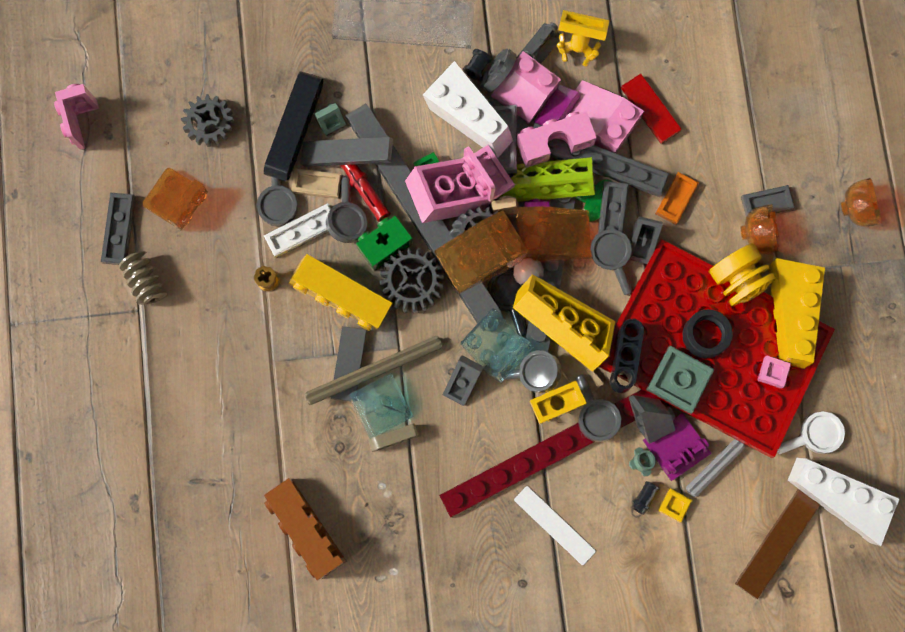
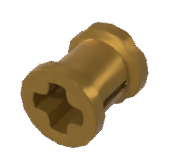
(259, 280)

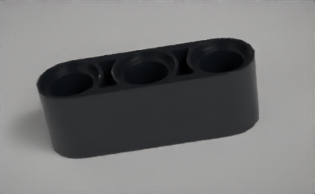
(631, 345)

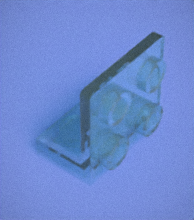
(496, 346)

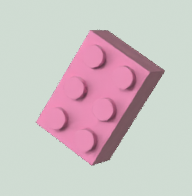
(443, 191)

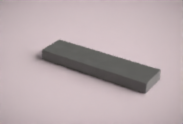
(347, 151)

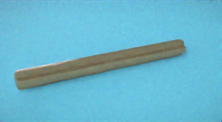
(373, 370)

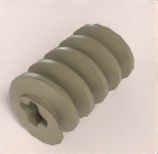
(140, 279)

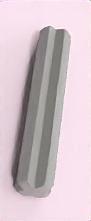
(715, 468)

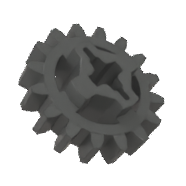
(203, 111)

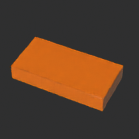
(677, 198)

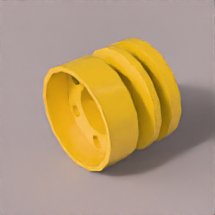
(742, 274)

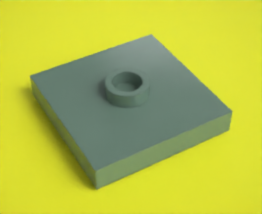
(680, 379)

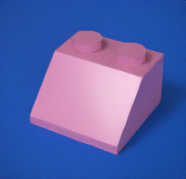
(527, 87)

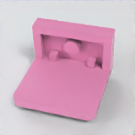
(69, 104)
(487, 172)

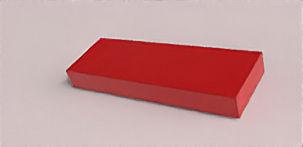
(655, 113)

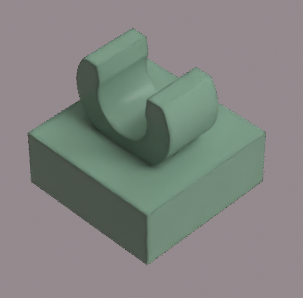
(330, 118)

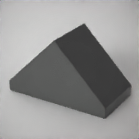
(644, 239)

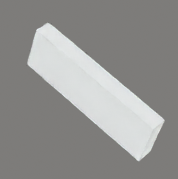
(298, 231)

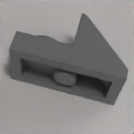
(463, 380)

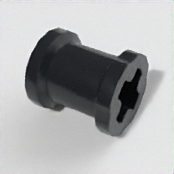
(477, 64)

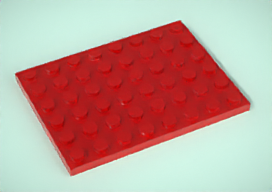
(734, 400)

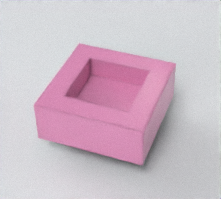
(774, 372)

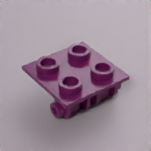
(679, 449)

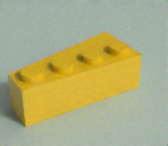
(339, 292)
(797, 309)
(566, 321)

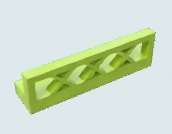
(552, 186)

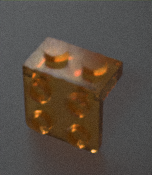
(175, 198)

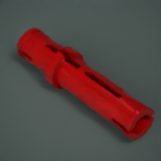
(359, 180)

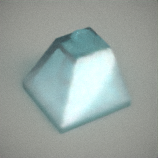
(380, 406)

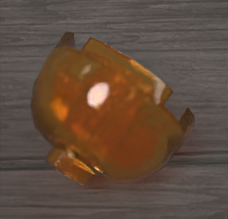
(862, 204)
(761, 229)

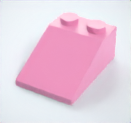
(609, 114)

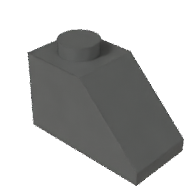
(652, 417)

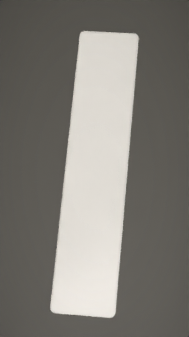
(554, 525)

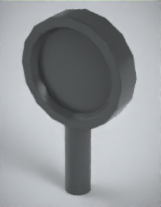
(277, 204)
(346, 220)
(611, 251)
(538, 372)
(598, 418)

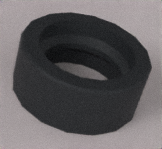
(724, 326)

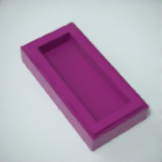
(558, 105)

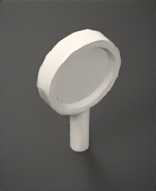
(819, 432)

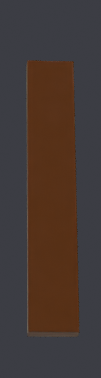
(777, 543)

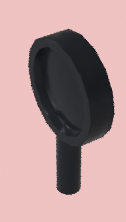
(503, 292)

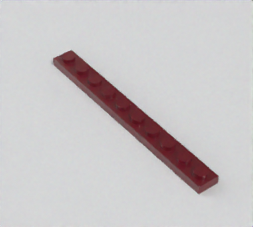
(527, 463)

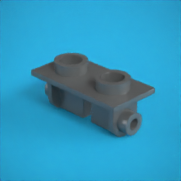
(542, 42)

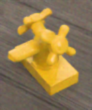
(582, 29)
(557, 402)

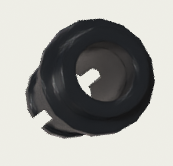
(644, 498)

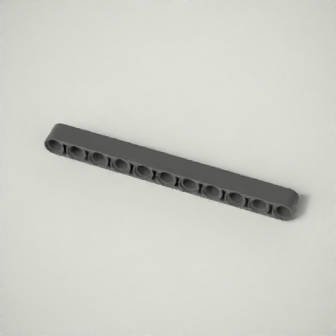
(433, 233)

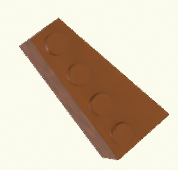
(304, 529)

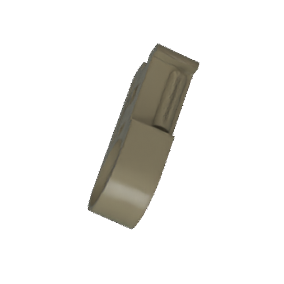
(393, 437)

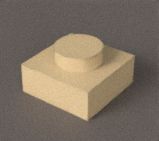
(506, 203)

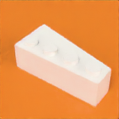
(466, 109)
(853, 502)

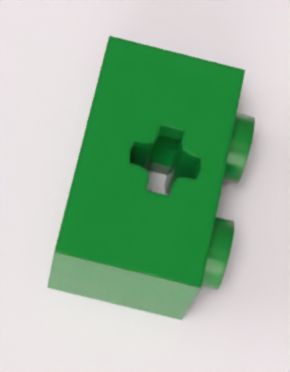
(377, 253)

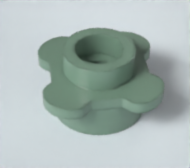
(647, 457)

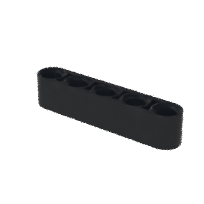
(293, 126)

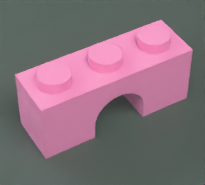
(574, 130)

